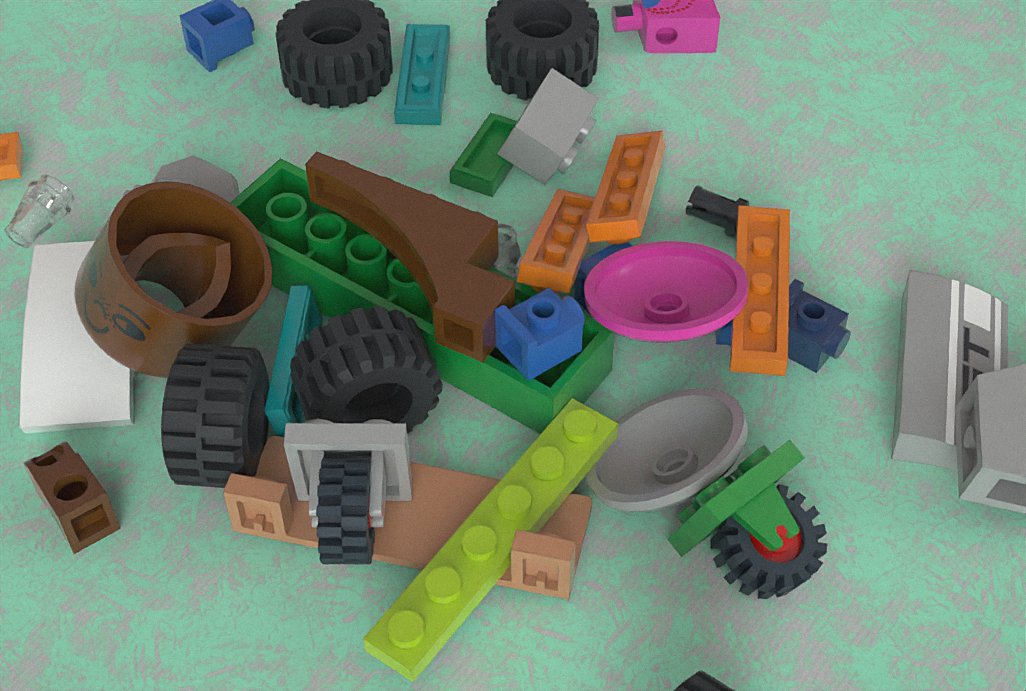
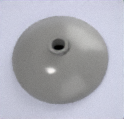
(670, 450)

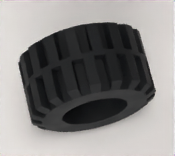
(540, 35)
(334, 51)
(366, 370)
(214, 414)

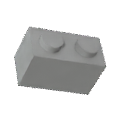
(549, 127)

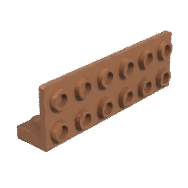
(415, 528)

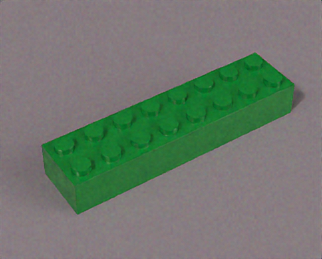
(357, 271)

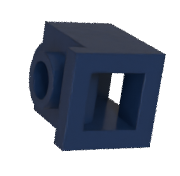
(814, 329)

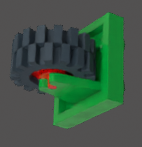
(755, 526)

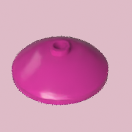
(666, 291)

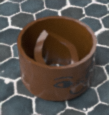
(188, 245)

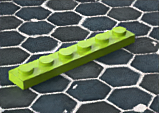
(481, 547)

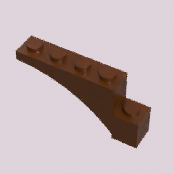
(434, 239)

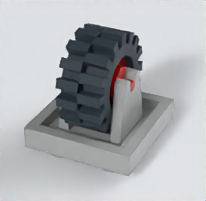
(347, 479)

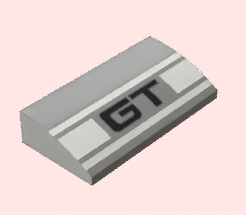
(944, 343)

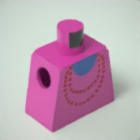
(670, 24)

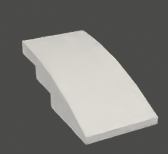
(63, 371)

